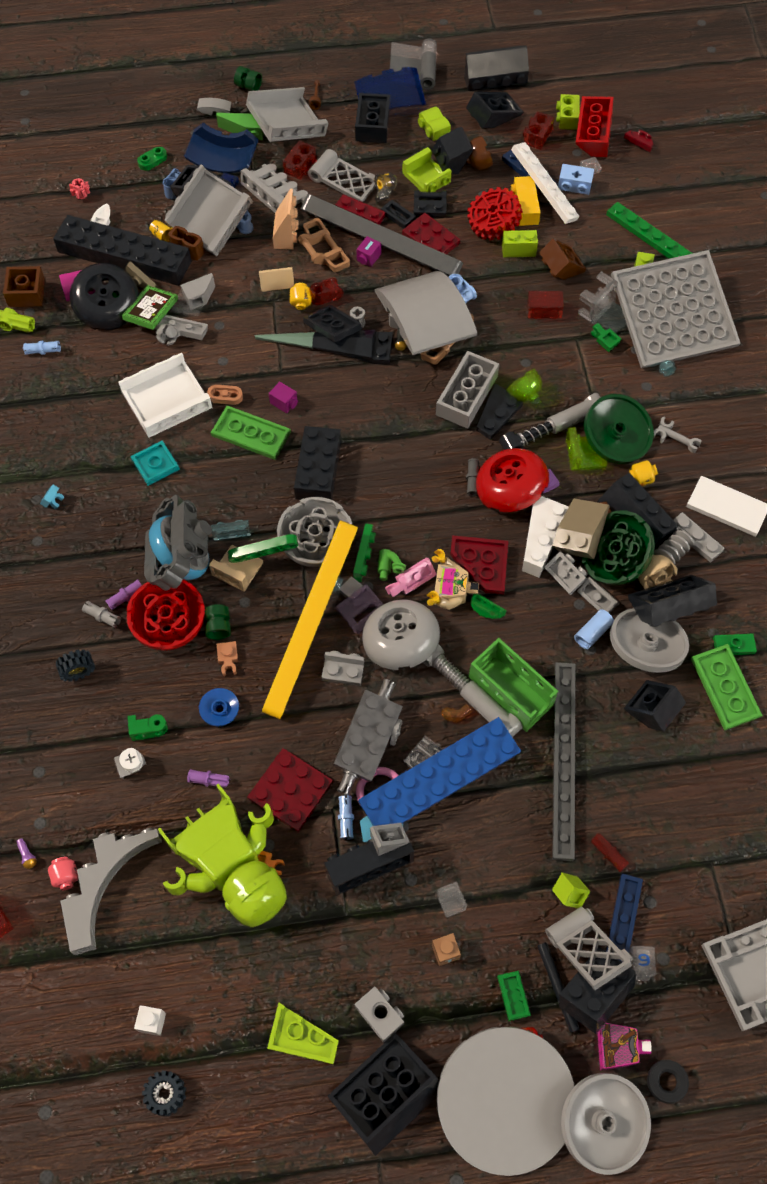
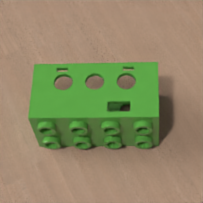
(512, 685)

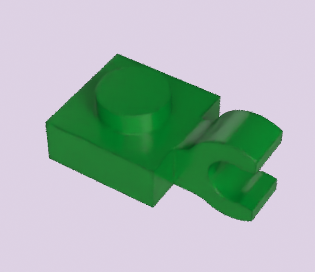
(606, 338)

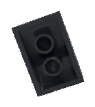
(493, 108)
(372, 118)

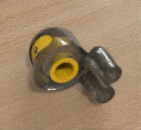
(385, 184)

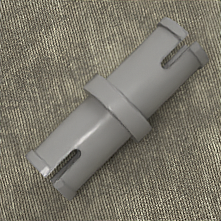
(101, 614)

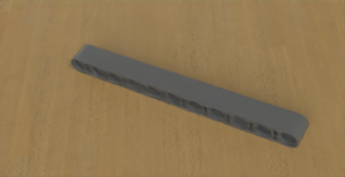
(389, 239)

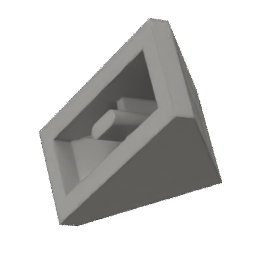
(388, 837)

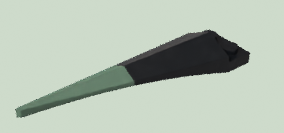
(363, 345)

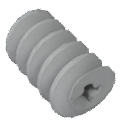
(676, 545)

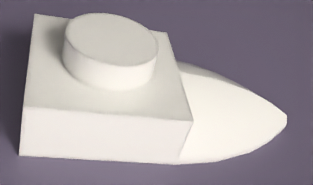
(102, 215)

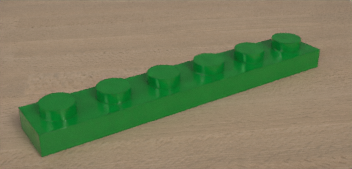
(646, 231)

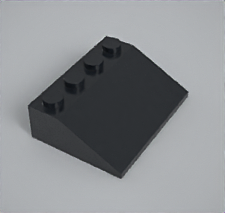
(385, 1093)

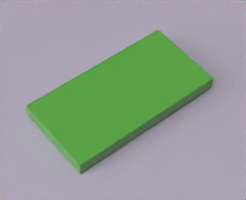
(251, 432)
(726, 687)

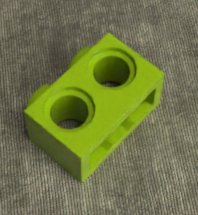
(568, 111)

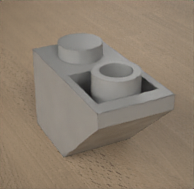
(198, 291)

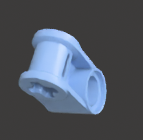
(466, 290)

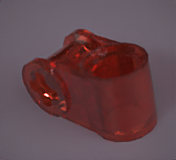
(324, 291)

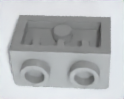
(566, 573)
(343, 668)

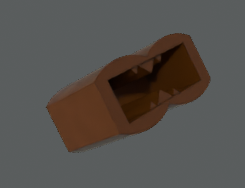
(182, 237)

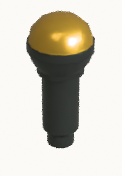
(400, 343)

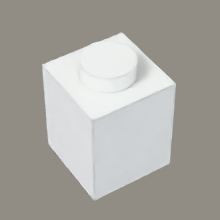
(150, 1020)

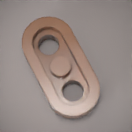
(225, 394)

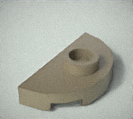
(138, 276)

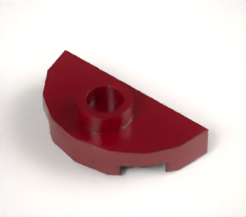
(640, 139)

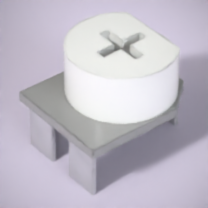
(129, 762)

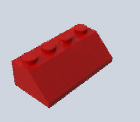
(595, 125)

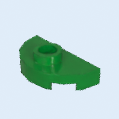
(486, 607)

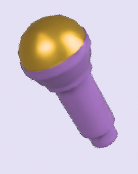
(28, 859)

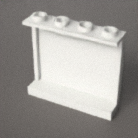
(164, 395)

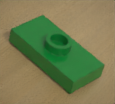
(739, 643)
(513, 996)

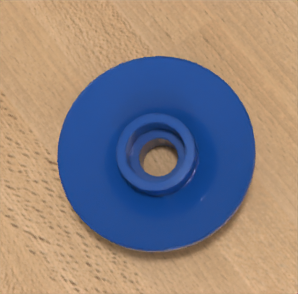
(212, 701)

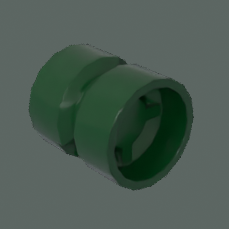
(247, 79)
(217, 622)

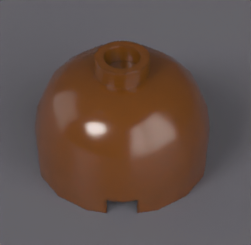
(480, 157)

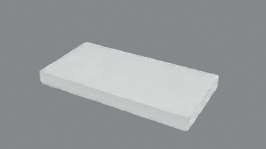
(728, 506)

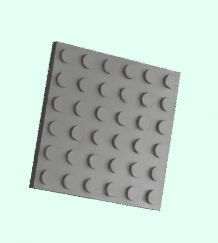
(675, 309)

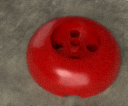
(523, 476)
(152, 601)

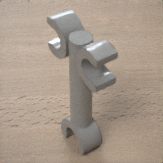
(665, 430)

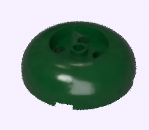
(625, 527)

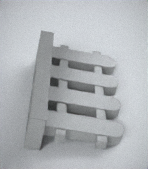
(265, 190)

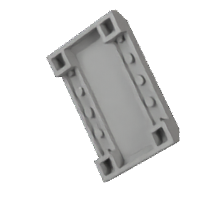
(742, 972)

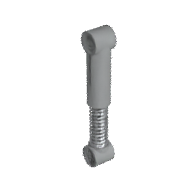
(473, 692)

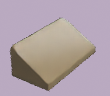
(276, 279)

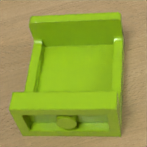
(425, 172)

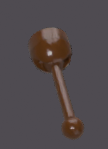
(315, 99)

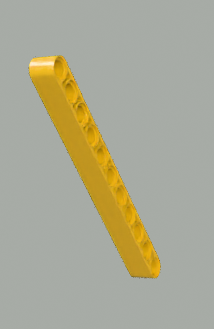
(309, 620)

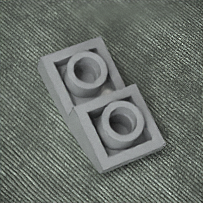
(208, 105)

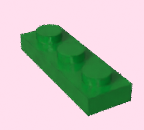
(364, 552)

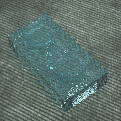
(230, 530)

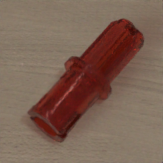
(609, 852)

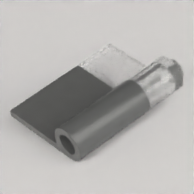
(418, 57)

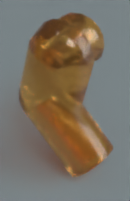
(456, 715)

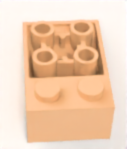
(286, 223)

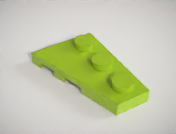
(300, 1038)

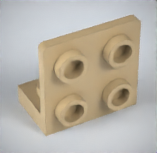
(236, 574)

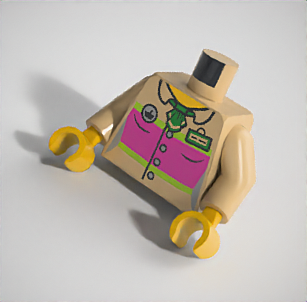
(451, 583)

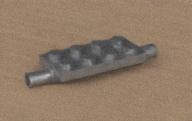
(367, 736)

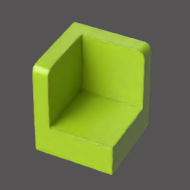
(571, 890)

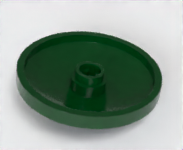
(618, 429)

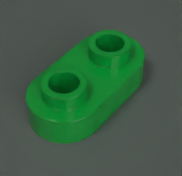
(152, 158)

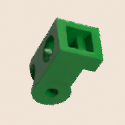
(146, 728)

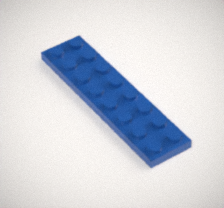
(440, 775)

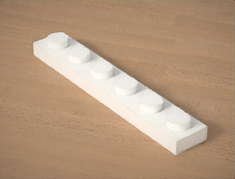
(545, 183)

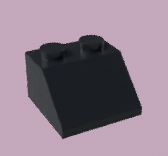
(452, 150)
(655, 704)

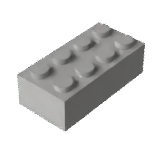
(467, 389)

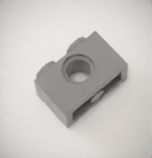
(382, 1027)

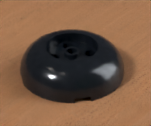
(86, 305)

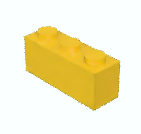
(526, 191)

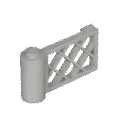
(327, 166)
(573, 930)

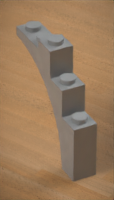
(111, 855)

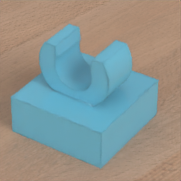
(50, 496)

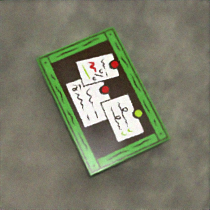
(150, 307)

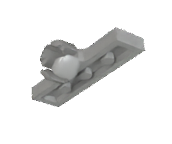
(173, 327)

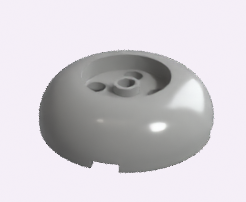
(316, 514)
(392, 642)

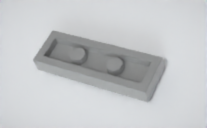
(704, 543)

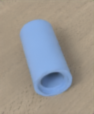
(594, 629)

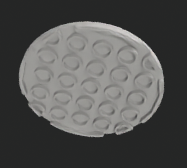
(504, 1100)

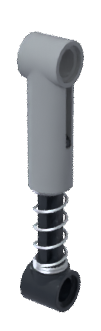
(553, 424)

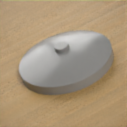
(646, 646)
(606, 1123)

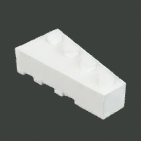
(542, 529)

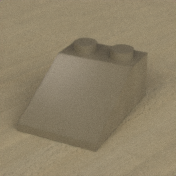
(581, 528)

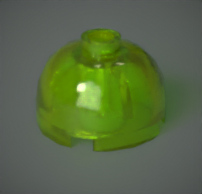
(526, 387)

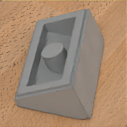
(598, 596)

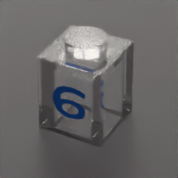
(643, 962)

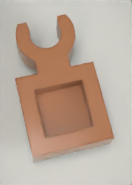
(227, 656)

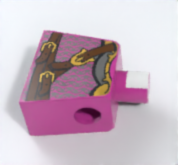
(620, 1046)

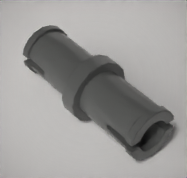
(473, 469)

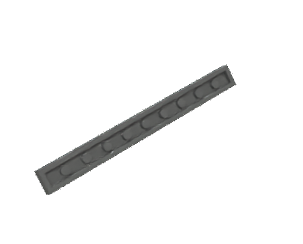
(564, 764)

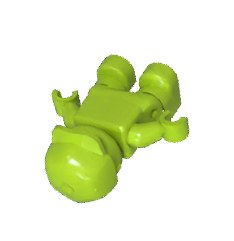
(229, 862)

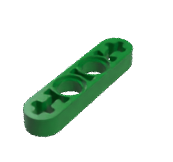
(262, 548)

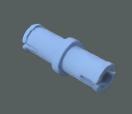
(41, 347)
(346, 817)

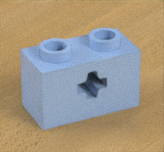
(575, 179)

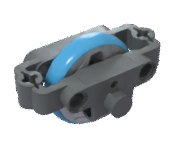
(176, 544)

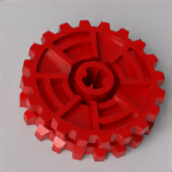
(494, 213)

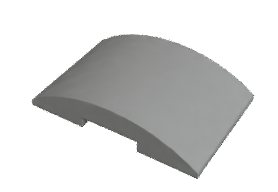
(428, 311)

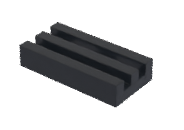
(396, 216)

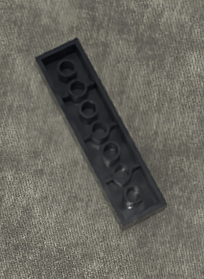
(118, 247)

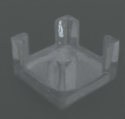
(600, 301)

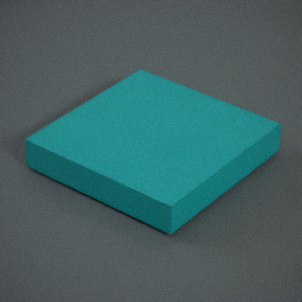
(155, 463)

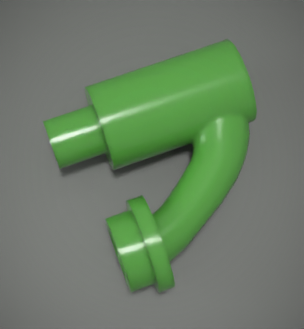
(384, 564)

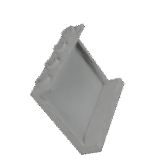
(285, 114)
(209, 209)

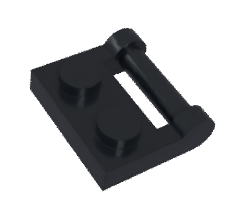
(433, 208)

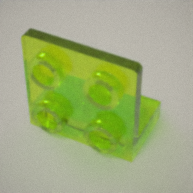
(581, 454)

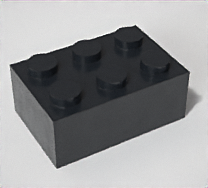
(596, 1006)

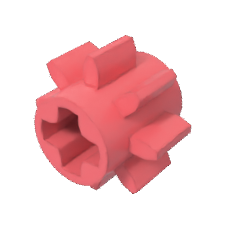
(79, 188)

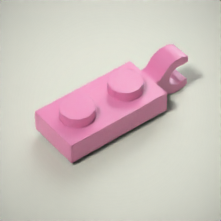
(412, 578)

